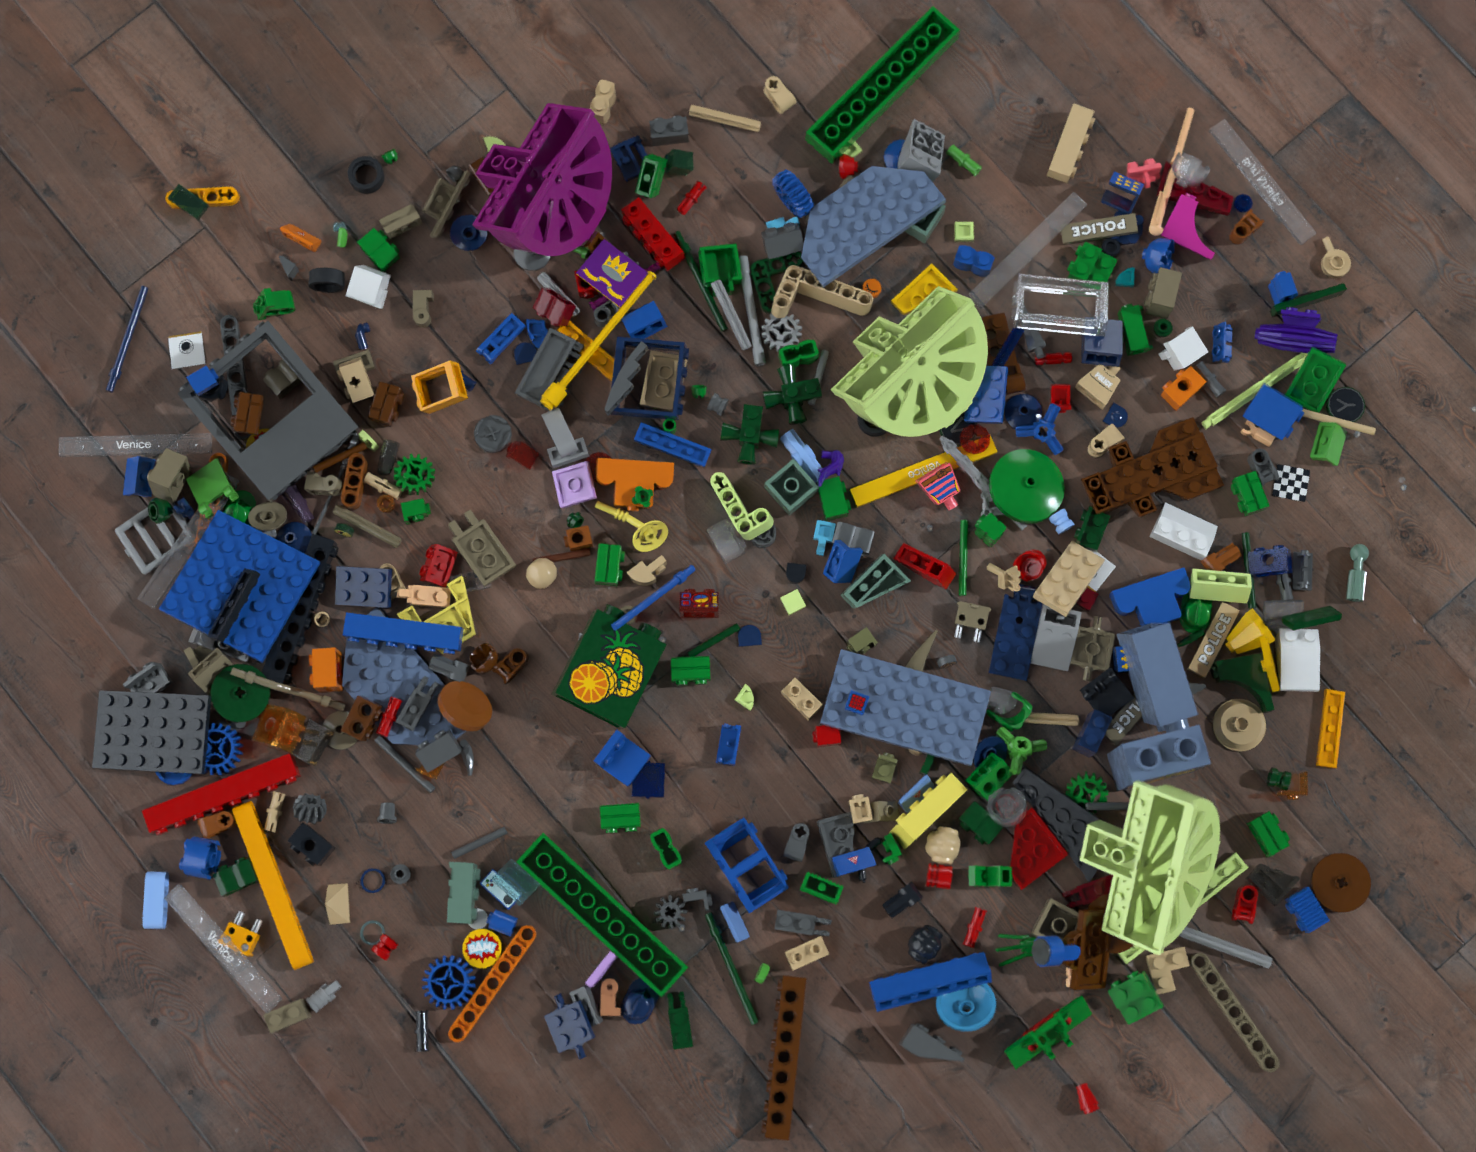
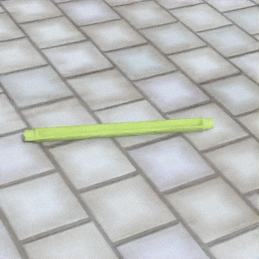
(1250, 393)

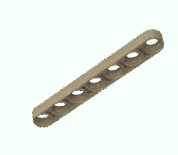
(1236, 1022)

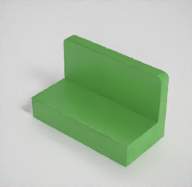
(1328, 443)

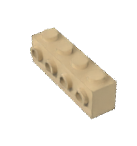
(1070, 143)

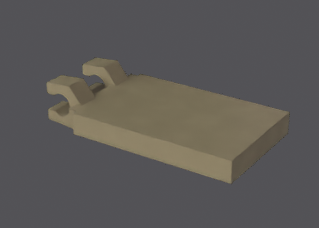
(481, 549)

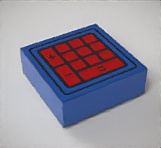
(856, 702)

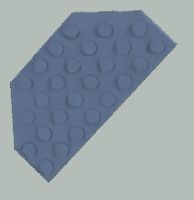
(865, 218)
(393, 672)

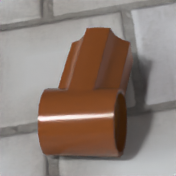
(1222, 558)

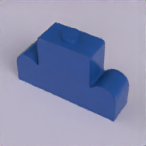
(1153, 598)

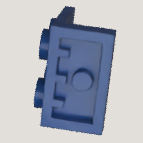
(622, 758)

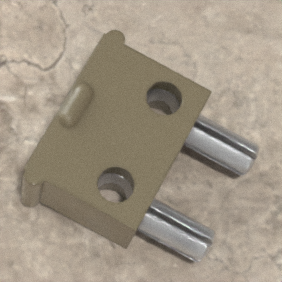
(971, 615)

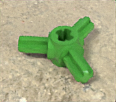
(1019, 748)

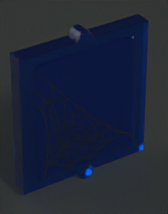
(649, 781)

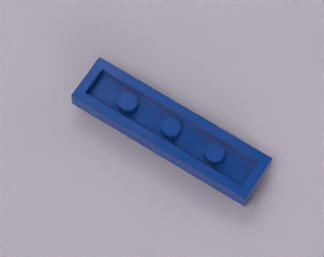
(672, 445)

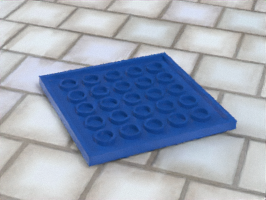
(214, 571)

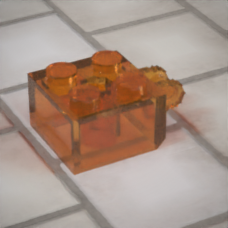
(279, 728)

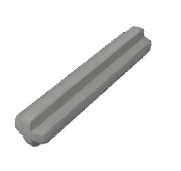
(547, 282)

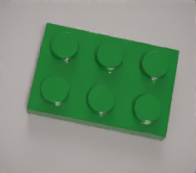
(1315, 380)

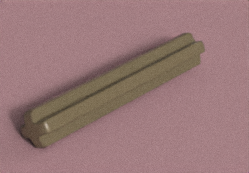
(367, 526)

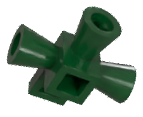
(792, 394)
(749, 434)

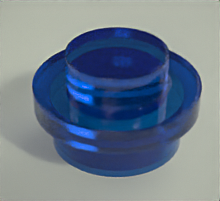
(1243, 203)

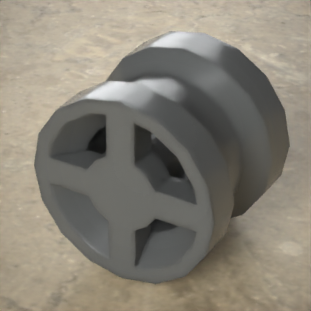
(718, 404)

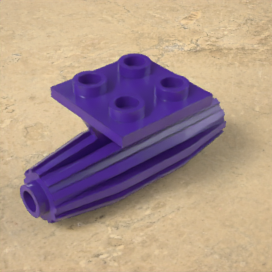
(1297, 333)

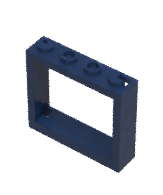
(620, 353)

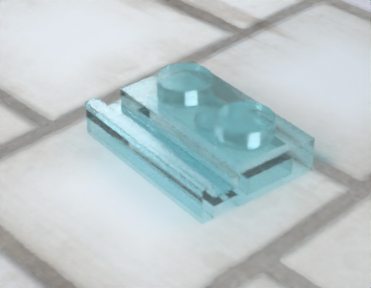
(515, 882)

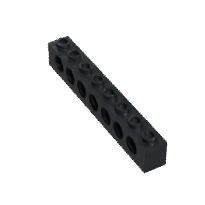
(276, 654)

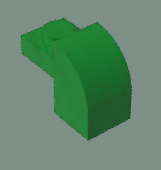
(990, 876)

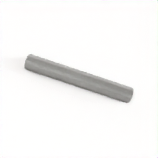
(731, 314)

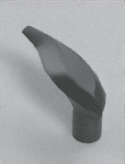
(467, 756)

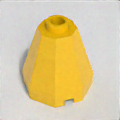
(1248, 633)

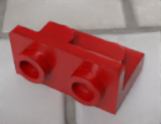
(438, 565)

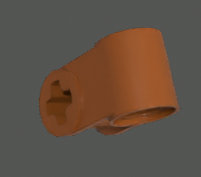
(1247, 225)
(214, 824)

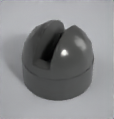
(454, 173)

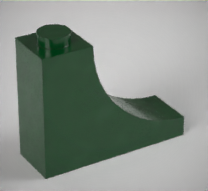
(1247, 673)

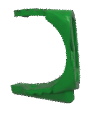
(1016, 721)

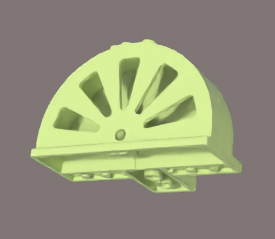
(919, 370)
(1156, 863)

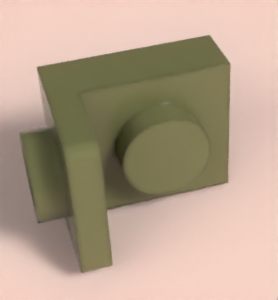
(884, 767)

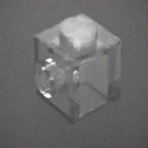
(1001, 700)

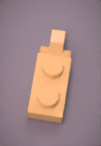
(426, 596)

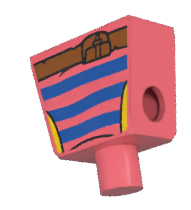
(940, 485)

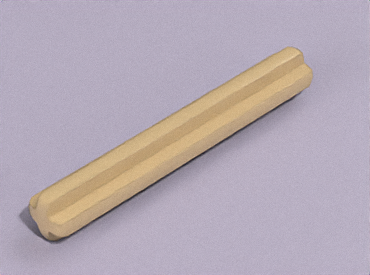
(725, 118)

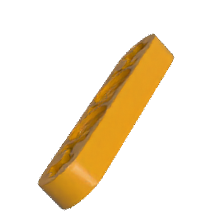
(204, 192)

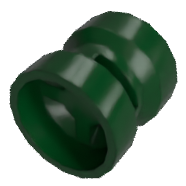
(1278, 779)

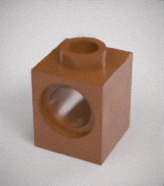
(586, 543)

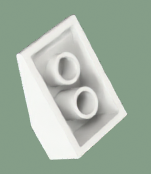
(1298, 659)

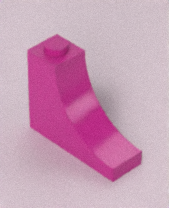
(1182, 228)

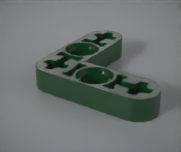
(768, 271)

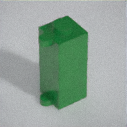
(1133, 330)

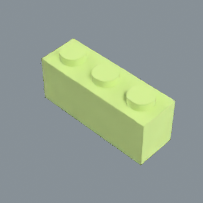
(1220, 586)

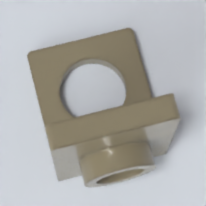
(884, 811)

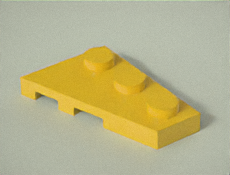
(920, 288)

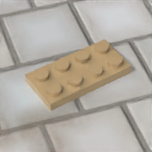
(1068, 578)

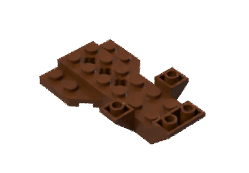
(1133, 480)

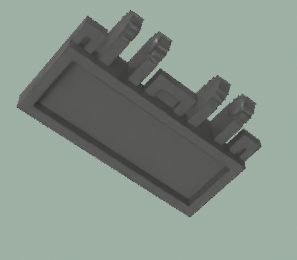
(548, 366)

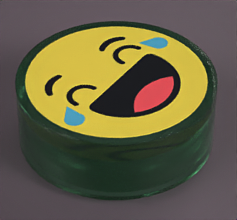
(344, 530)

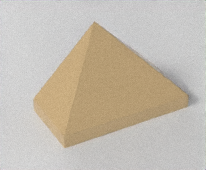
(338, 903)

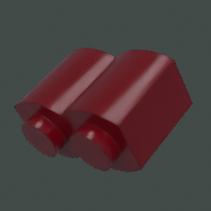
(554, 307)

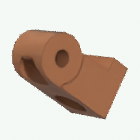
(608, 998)

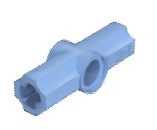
(801, 454)

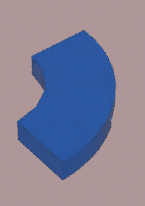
(537, 331)

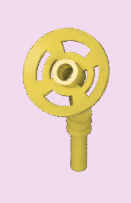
(646, 530)

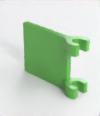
(209, 485)

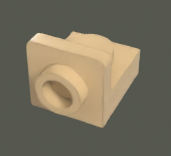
(860, 809)

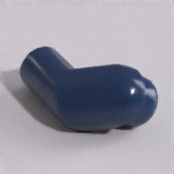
(360, 335)

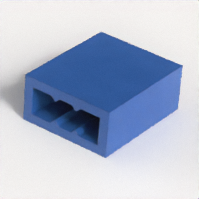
(1273, 412)

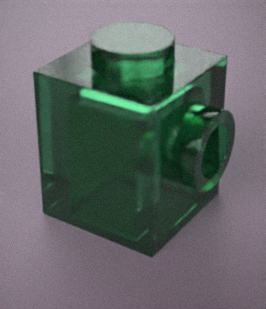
(679, 162)

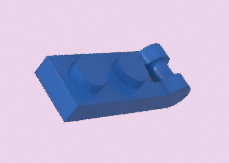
(501, 338)

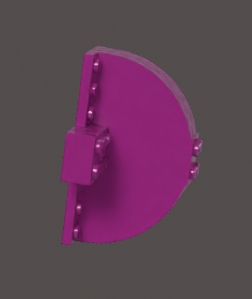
(551, 187)

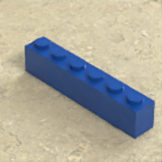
(403, 632)
(930, 981)

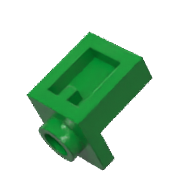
(891, 846)

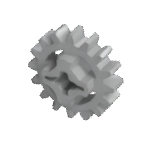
(788, 333)

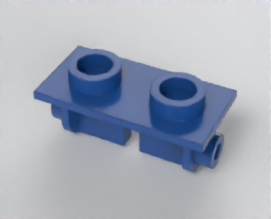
(1221, 334)

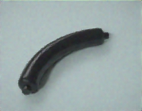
(873, 844)

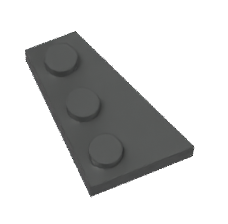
(836, 836)

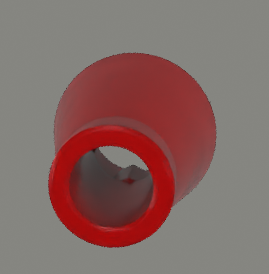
(1087, 1100)

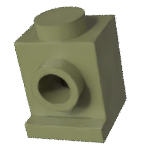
(861, 642)

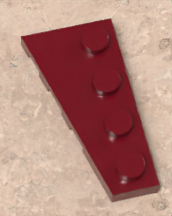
(1208, 197)

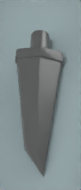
(1034, 340)

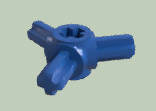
(1034, 430)

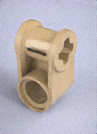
(780, 97)
(1107, 438)
(397, 583)

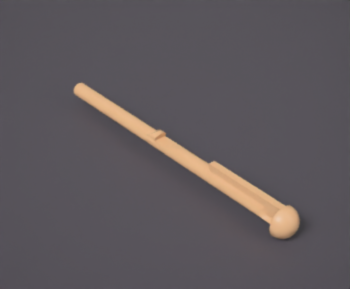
(1159, 211)

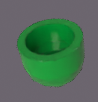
(389, 155)
(698, 390)

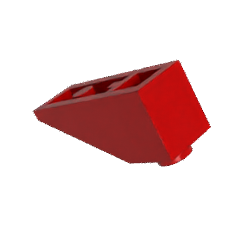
(925, 566)

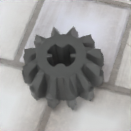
(309, 808)
(672, 905)

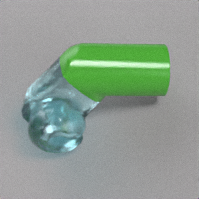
(342, 233)

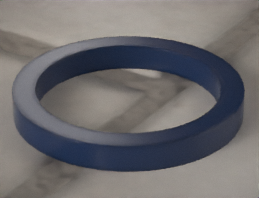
(372, 891)

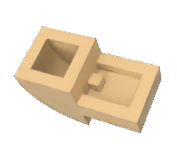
(644, 575)

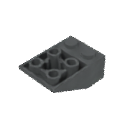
(923, 1045)

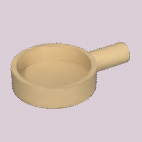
(1335, 262)

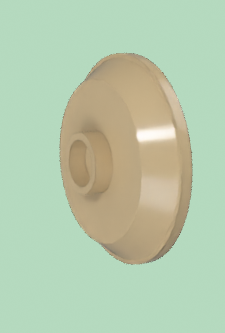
(1239, 725)

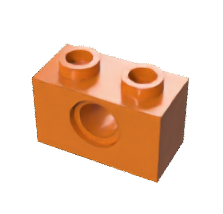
(1177, 398)

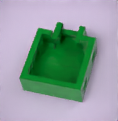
(722, 264)

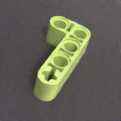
(735, 505)

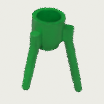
(1025, 945)

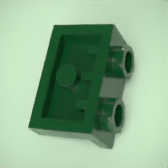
(1092, 529)

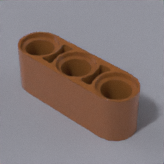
(351, 473)

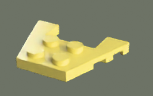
(455, 615)

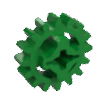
(416, 466)
(1094, 789)

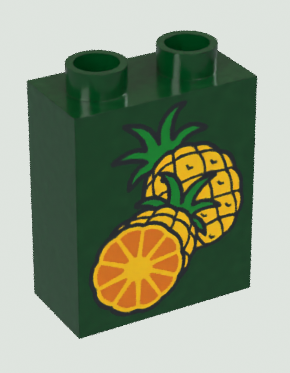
(610, 667)

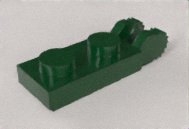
(679, 1023)

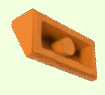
(300, 237)

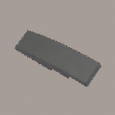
(622, 384)

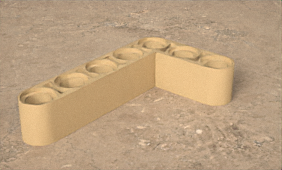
(835, 293)

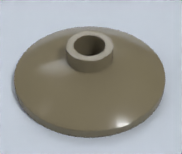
(267, 516)
(340, 740)

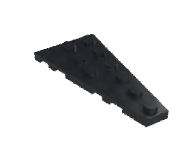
(1060, 813)

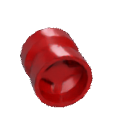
(384, 947)

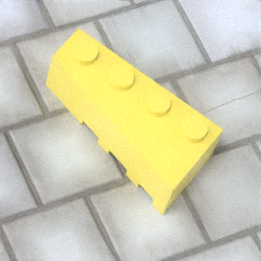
(928, 810)

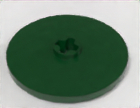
(231, 705)

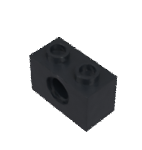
(322, 848)

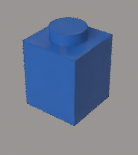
(203, 380)

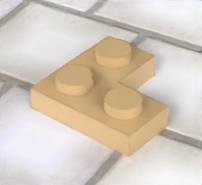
(1161, 966)

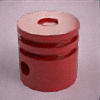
(939, 876)

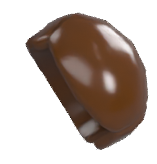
(483, 658)

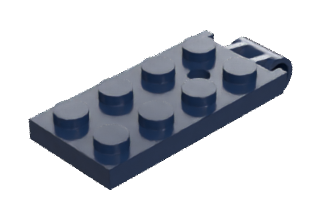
(1016, 641)

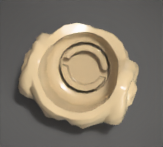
(943, 845)

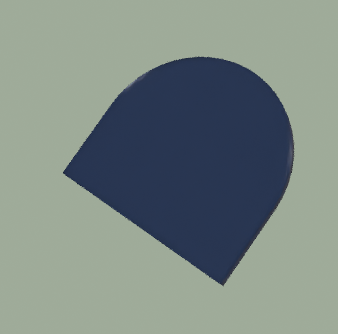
(524, 353)
(1116, 415)
(749, 636)

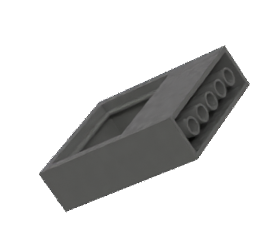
(297, 440)

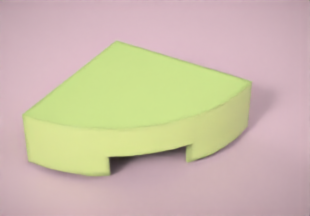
(489, 141)
(370, 443)
(745, 697)

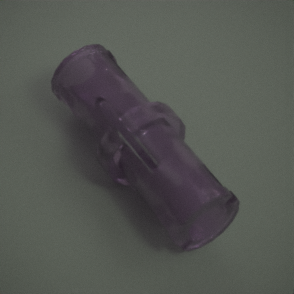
(299, 504)

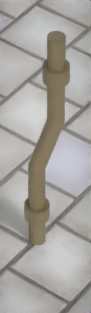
(251, 677)

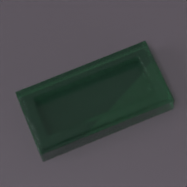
(188, 202)

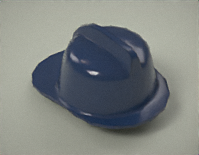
(638, 1002)

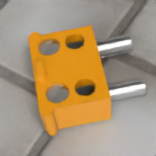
(241, 936)

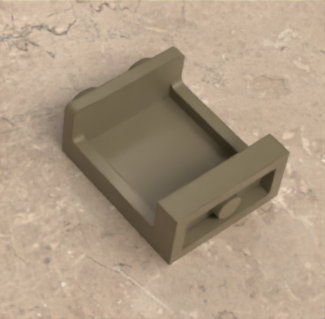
(208, 669)

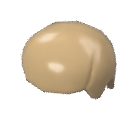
(541, 573)

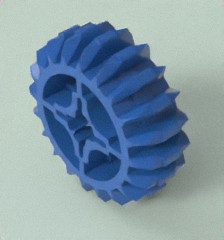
(792, 193)
(222, 743)
(447, 991)

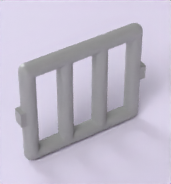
(131, 551)

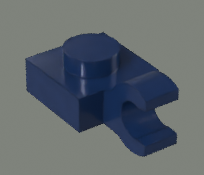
(184, 509)

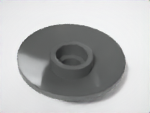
(530, 261)

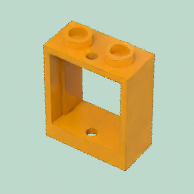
(455, 381)

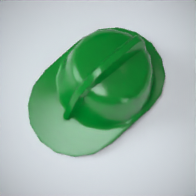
(241, 507)
(1195, 613)

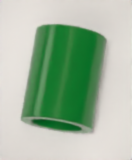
(672, 422)

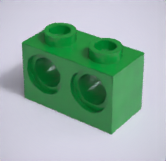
(989, 776)

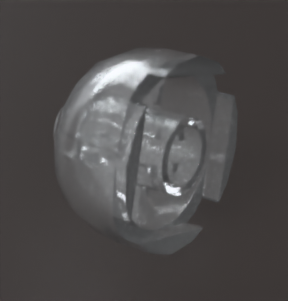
(1189, 170)
(1007, 807)

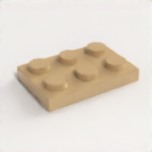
(660, 381)

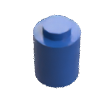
(502, 922)

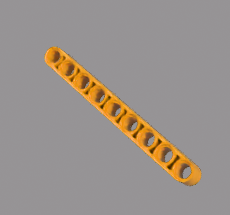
(273, 885)

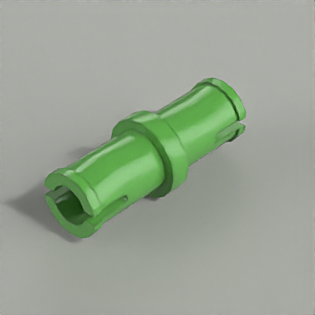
(964, 160)

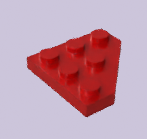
(1033, 850)

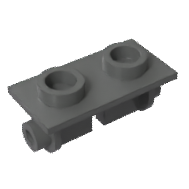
(1302, 570)

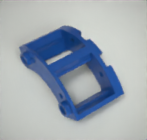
(731, 836)

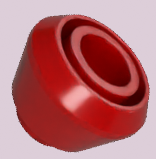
(847, 166)

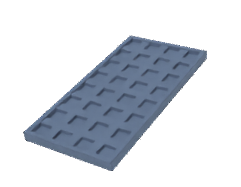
(907, 707)

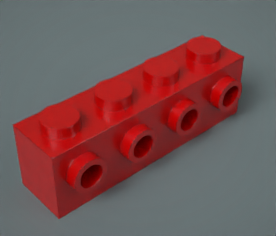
(653, 234)

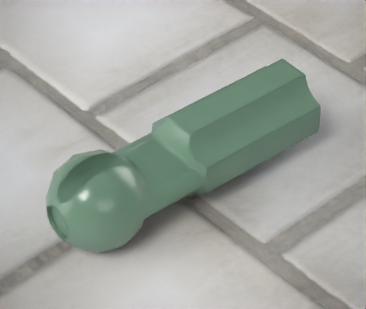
(1357, 576)

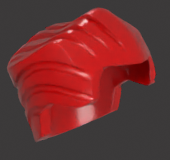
(1030, 564)

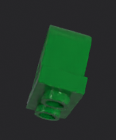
(273, 303)

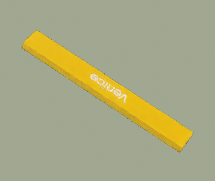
(906, 477)

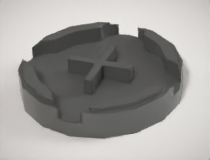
(493, 434)

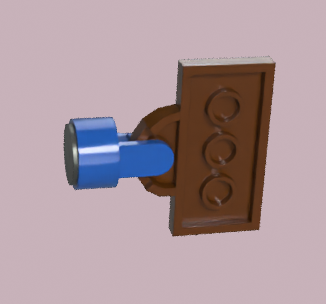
(1081, 950)

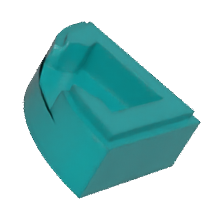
(1126, 278)

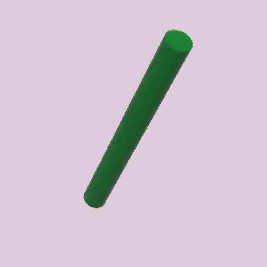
(963, 557)

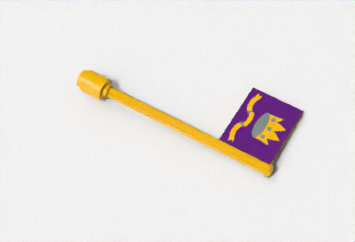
(621, 283)

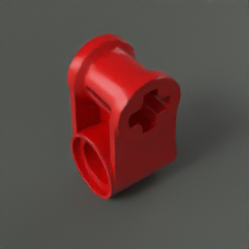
(1245, 906)

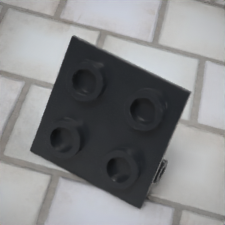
(1106, 693)

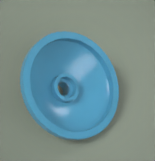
(977, 999)

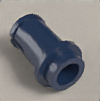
(469, 383)

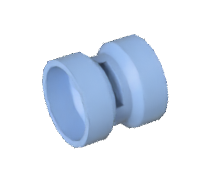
(1062, 521)

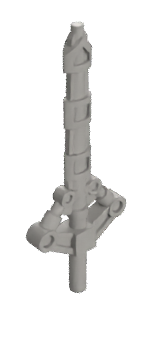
(977, 477)

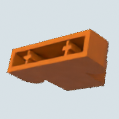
(630, 474)

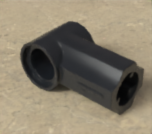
(905, 898)

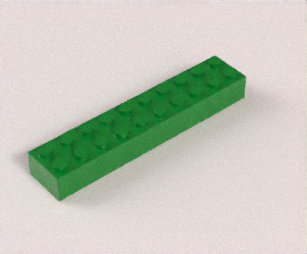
(882, 85)
(602, 914)

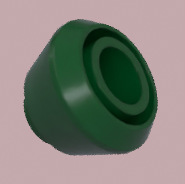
(159, 510)

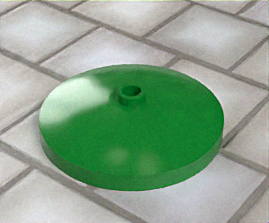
(1026, 486)

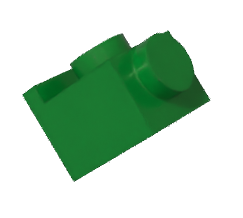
(415, 510)

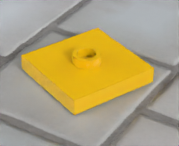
(1269, 665)

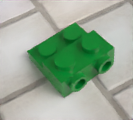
(1091, 264)
(1135, 997)

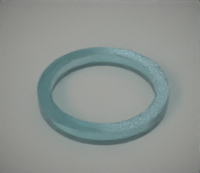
(361, 931)

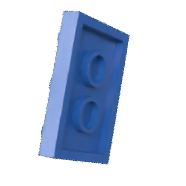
(990, 398)

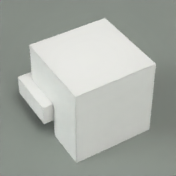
(368, 286)
(1183, 349)

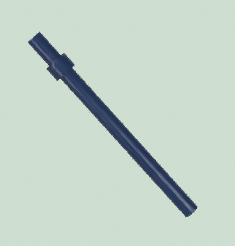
(115, 372)

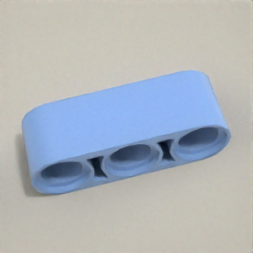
(155, 905)

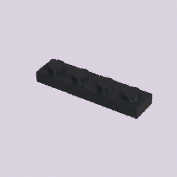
(233, 605)

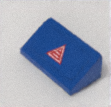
(853, 861)

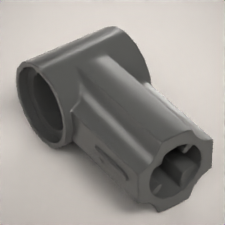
(452, 669)

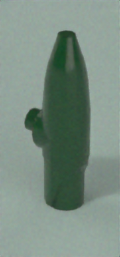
(1190, 638)

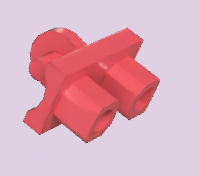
(1144, 174)

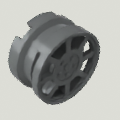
(765, 539)

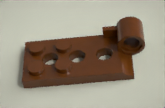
(999, 325)

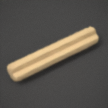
(1053, 719)

